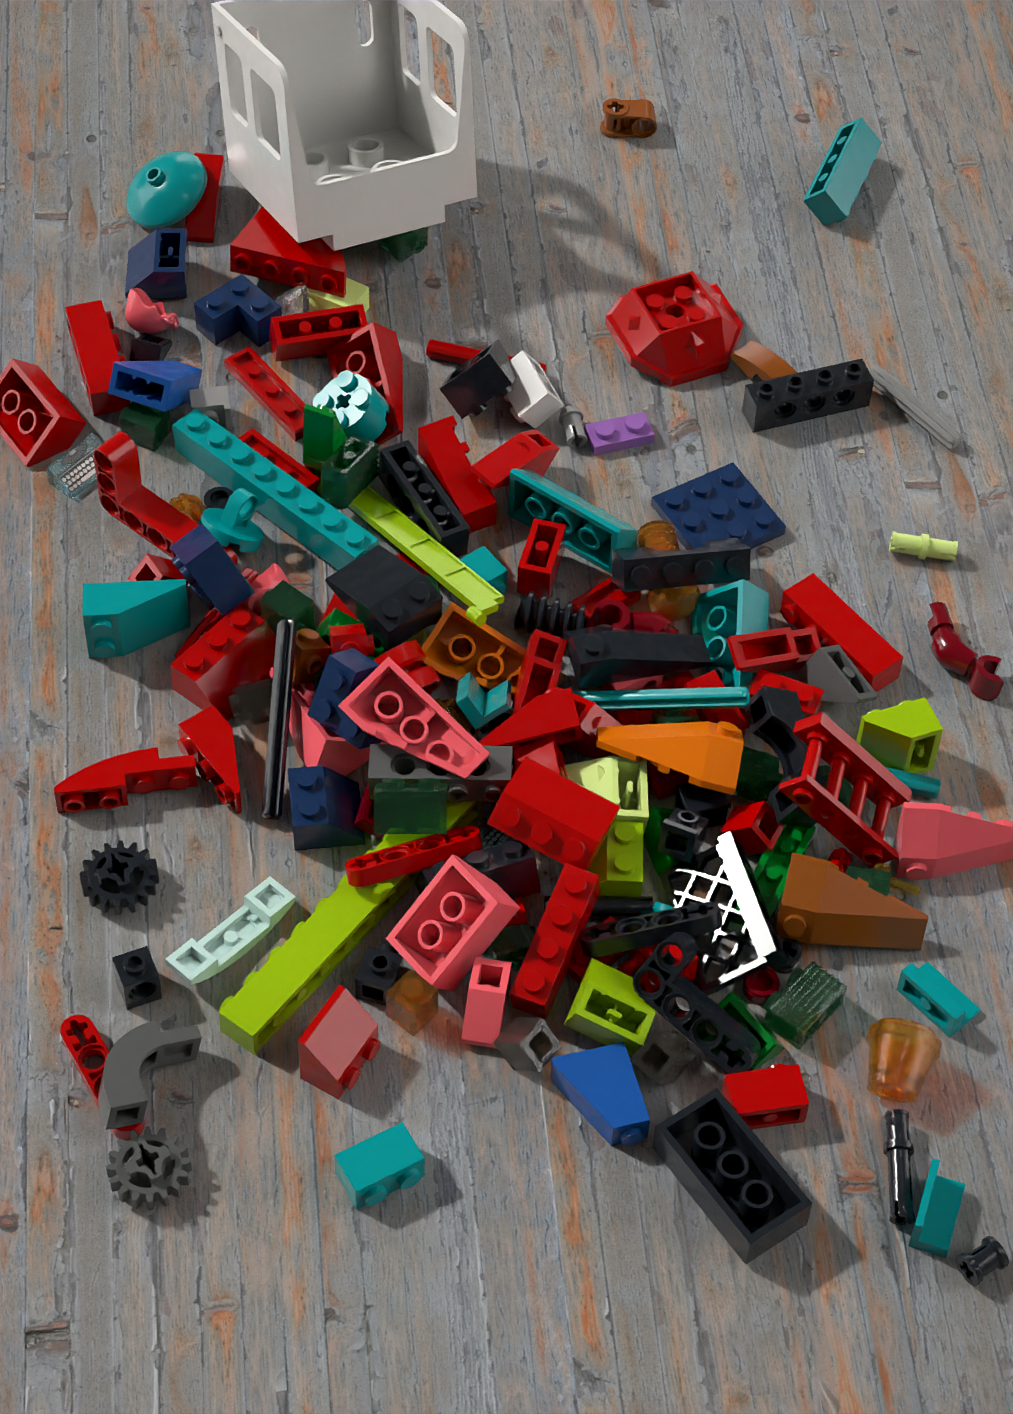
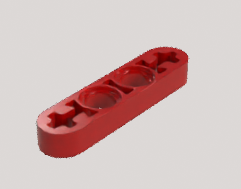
(412, 856)
(78, 1055)

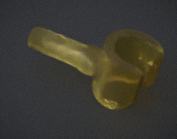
(895, 882)

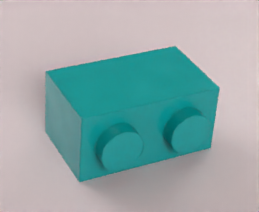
(380, 1166)

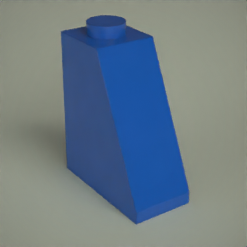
(154, 383)
(604, 1091)

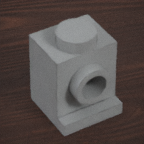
(213, 403)

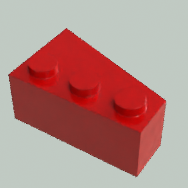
(450, 466)

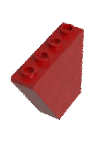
(274, 255)

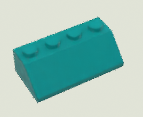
(588, 528)

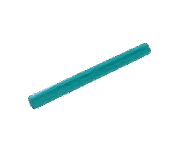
(669, 698)

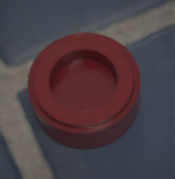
(760, 986)

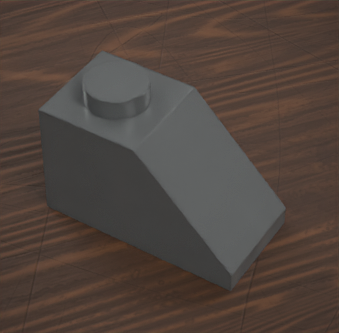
(837, 675)

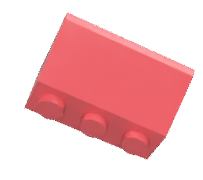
(452, 923)

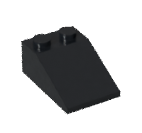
(387, 596)

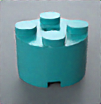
(356, 405)

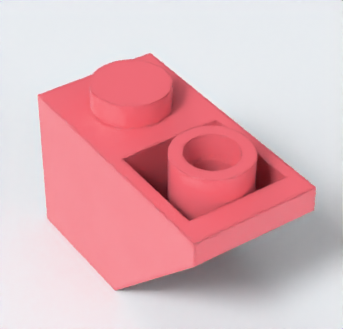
(486, 1001)

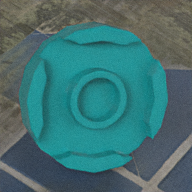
(234, 522)

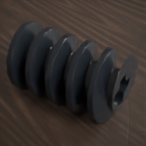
(548, 617)

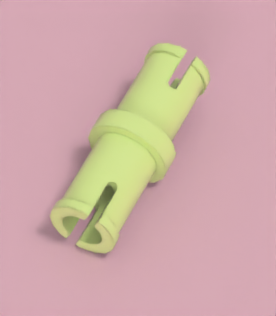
(923, 546)

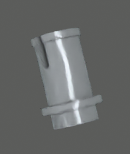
(571, 419)

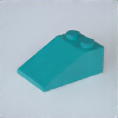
(132, 614)

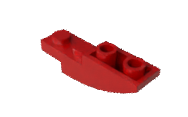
(112, 779)

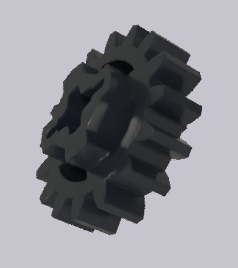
(103, 877)

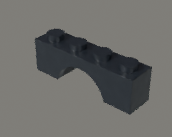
(656, 569)
(773, 718)

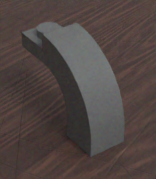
(141, 1049)

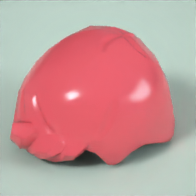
(147, 315)
(261, 584)

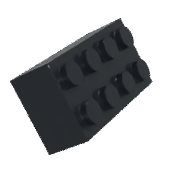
(731, 1175)

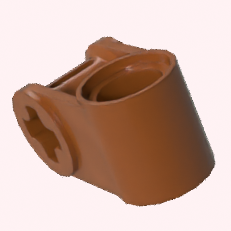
(630, 117)

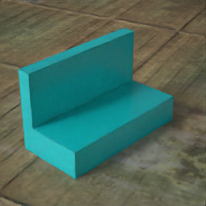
(482, 706)
(936, 998)
(937, 1213)

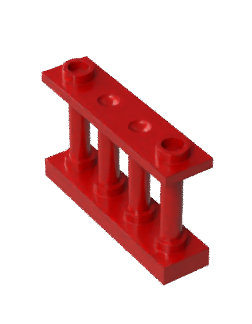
(859, 768)

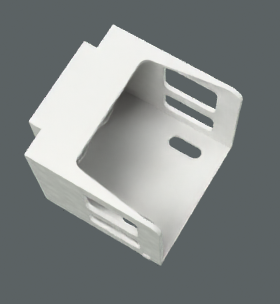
(339, 128)

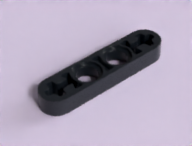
(649, 929)

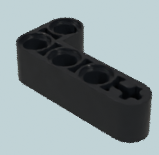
(701, 1007)

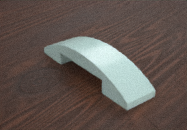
(235, 935)

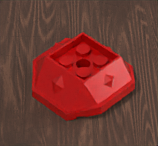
(676, 328)

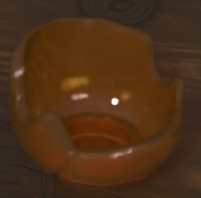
(673, 602)

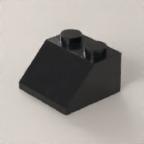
(479, 381)

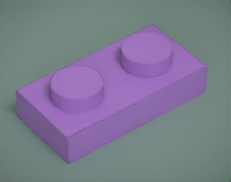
(619, 433)

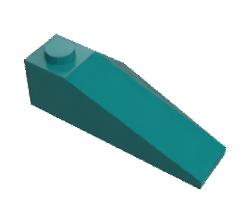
(725, 613)

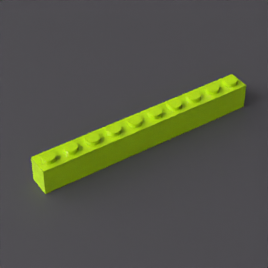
(319, 946)

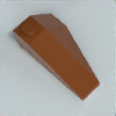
(836, 909)

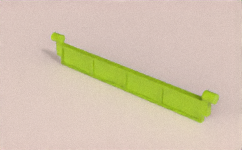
(428, 554)

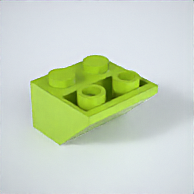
(902, 736)
(610, 1008)

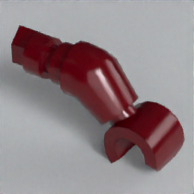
(618, 616)
(960, 658)

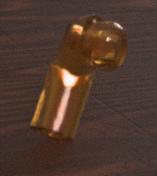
(189, 504)

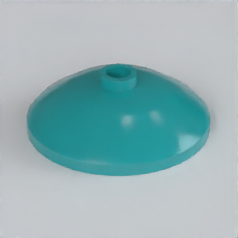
(166, 189)

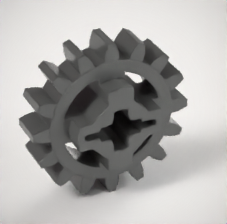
(137, 1180)

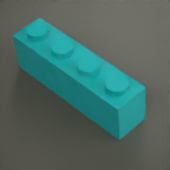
(842, 172)

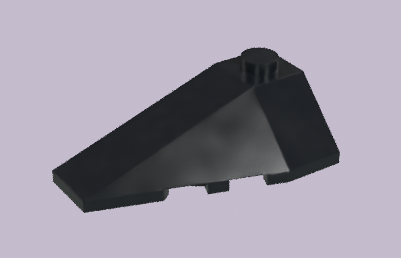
(622, 655)

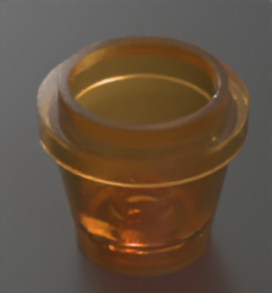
(900, 1058)

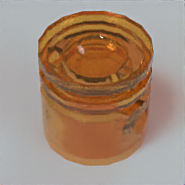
(658, 536)

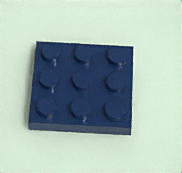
(717, 508)

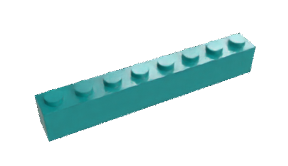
(278, 494)

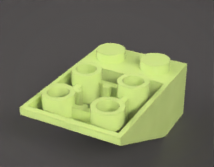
(617, 781)

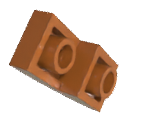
(758, 360)

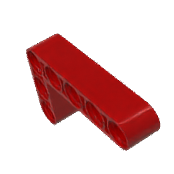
(134, 504)

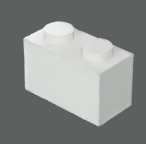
(532, 392)

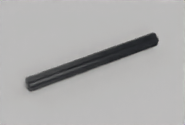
(279, 719)

